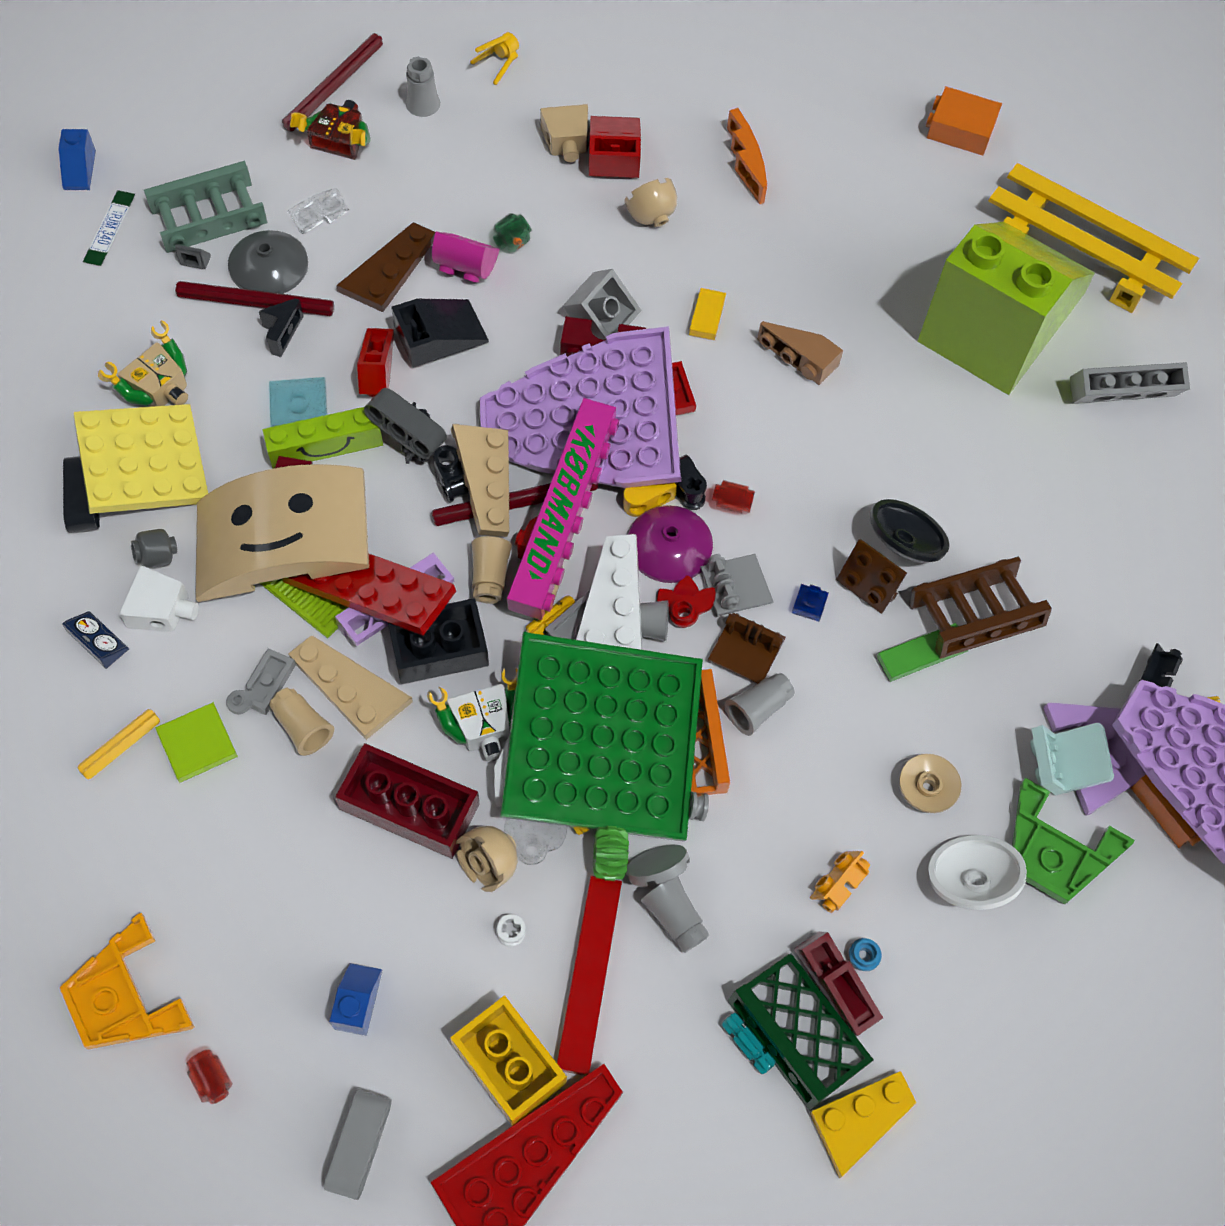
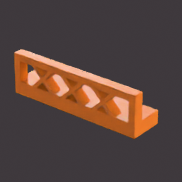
(713, 740)

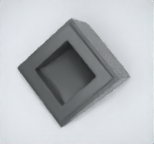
(192, 256)

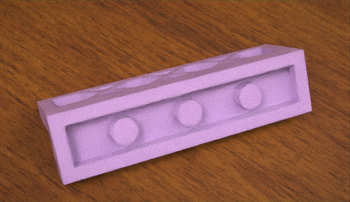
(351, 619)

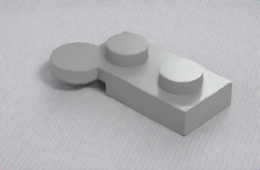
(263, 684)

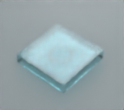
(297, 400)

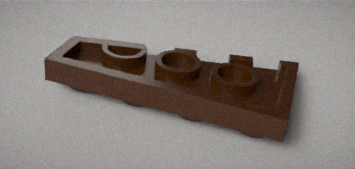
(388, 269)

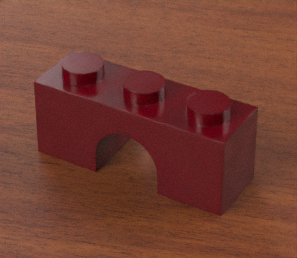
(578, 333)

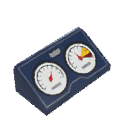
(95, 638)

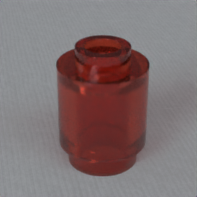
(733, 497)
(208, 1077)

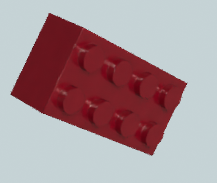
(407, 800)

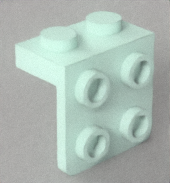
(1071, 758)

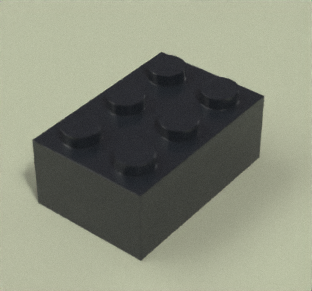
(448, 647)

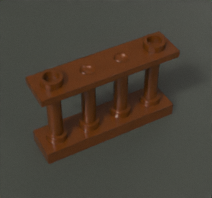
(980, 631)

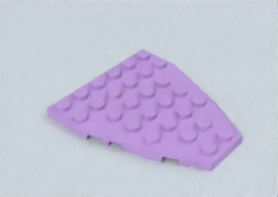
(623, 371)
(1181, 752)

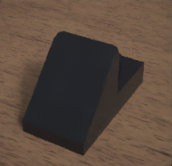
(282, 323)

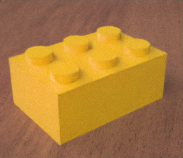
(508, 1060)

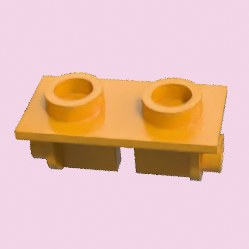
(848, 869)

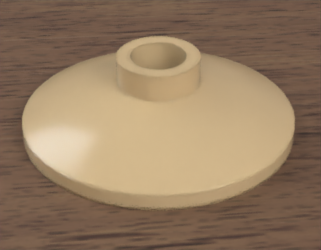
(936, 772)

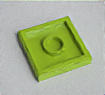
(196, 742)

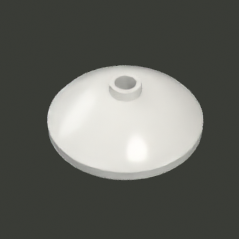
(977, 872)

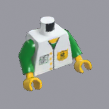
(478, 717)

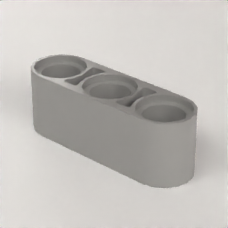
(357, 1145)

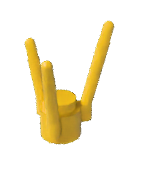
(503, 46)

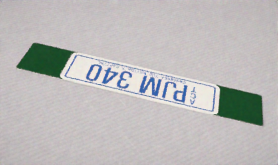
(109, 228)

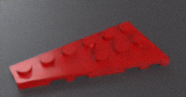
(520, 1167)

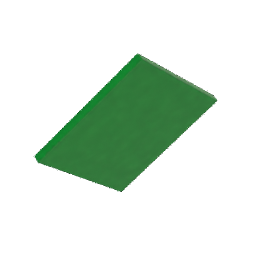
(602, 737)

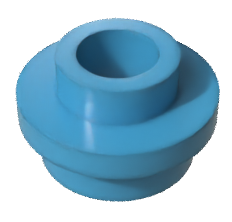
(865, 945)

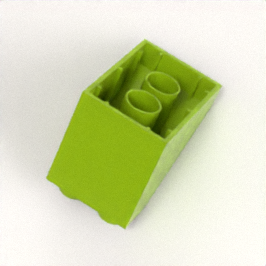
(1001, 302)

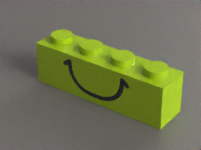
(323, 436)

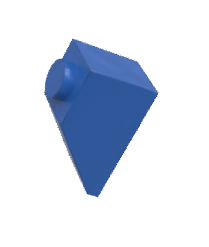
(76, 159)
(355, 999)

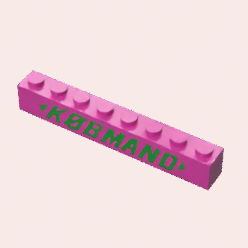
(562, 510)

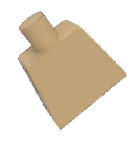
(565, 130)

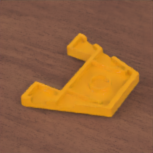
(107, 1000)

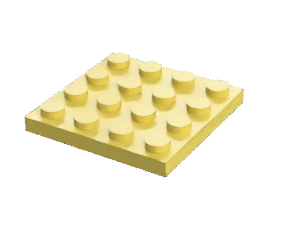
(139, 458)

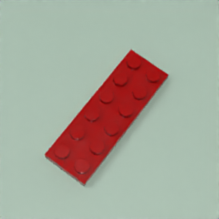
(385, 592)

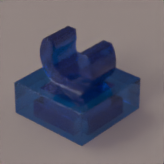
(810, 602)

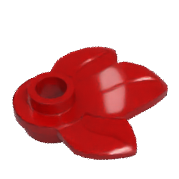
(687, 599)

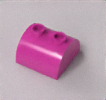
(463, 254)

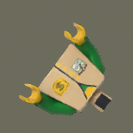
(153, 376)

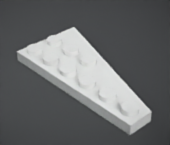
(613, 603)

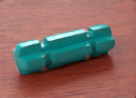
(748, 1043)

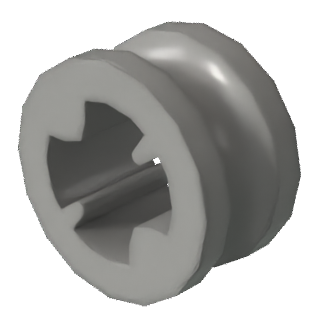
(698, 806)

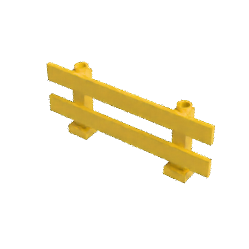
(1140, 273)

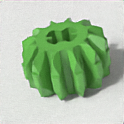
(610, 853)

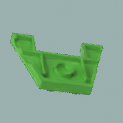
(1053, 859)

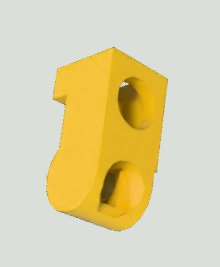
(643, 498)

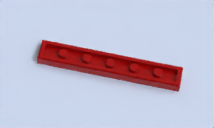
(589, 976)

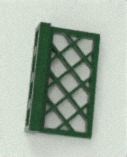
(775, 1040)

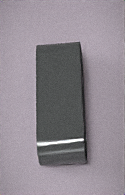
(405, 423)

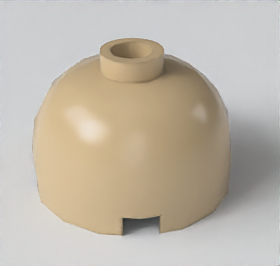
(653, 202)
(488, 855)

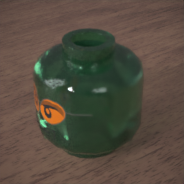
(511, 232)

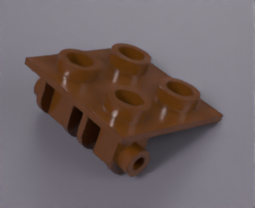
(871, 576)
(746, 648)

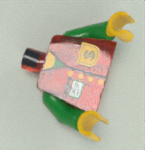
(335, 129)

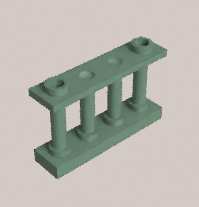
(201, 187)

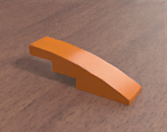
(749, 159)

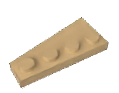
(486, 474)
(355, 691)

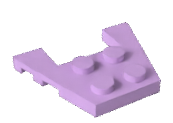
(1124, 765)

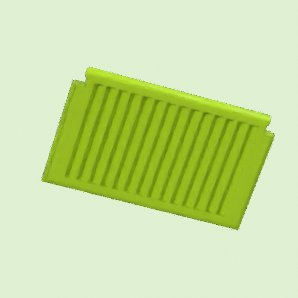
(312, 608)

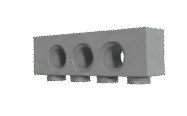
(1129, 382)

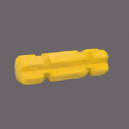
(539, 626)

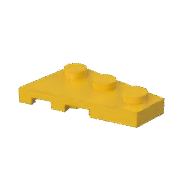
(861, 1119)

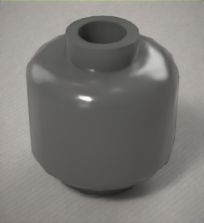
(153, 548)

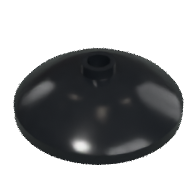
(908, 531)

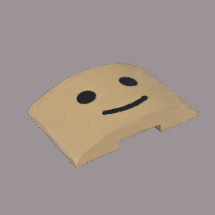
(280, 528)

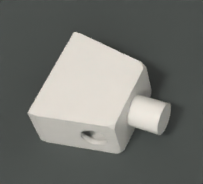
(156, 602)

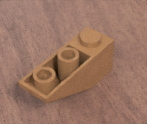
(806, 351)

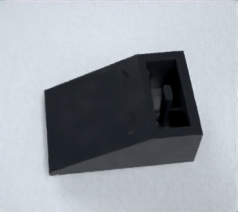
(436, 328)

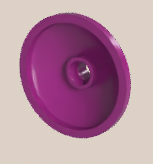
(671, 557)

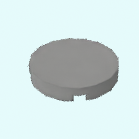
(658, 865)

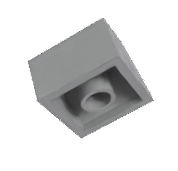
(604, 302)

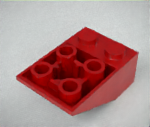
(615, 146)

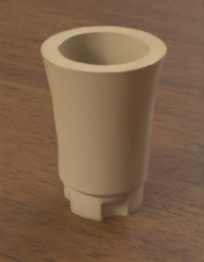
(489, 568)
(301, 721)

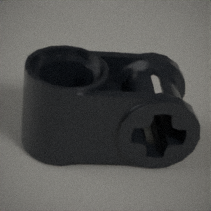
(449, 475)
(692, 485)

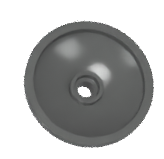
(268, 262)

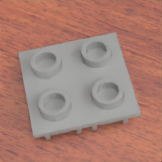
(737, 583)

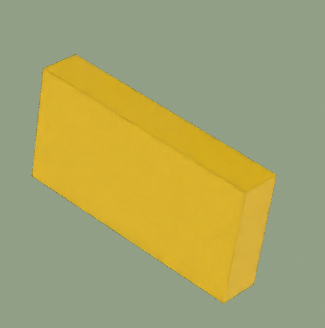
(707, 314)

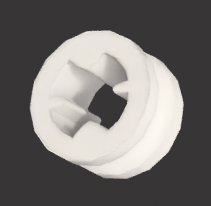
(518, 923)

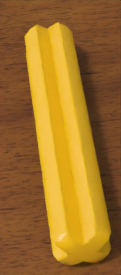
(118, 744)

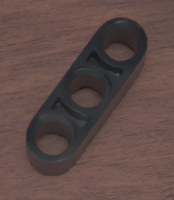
(75, 502)

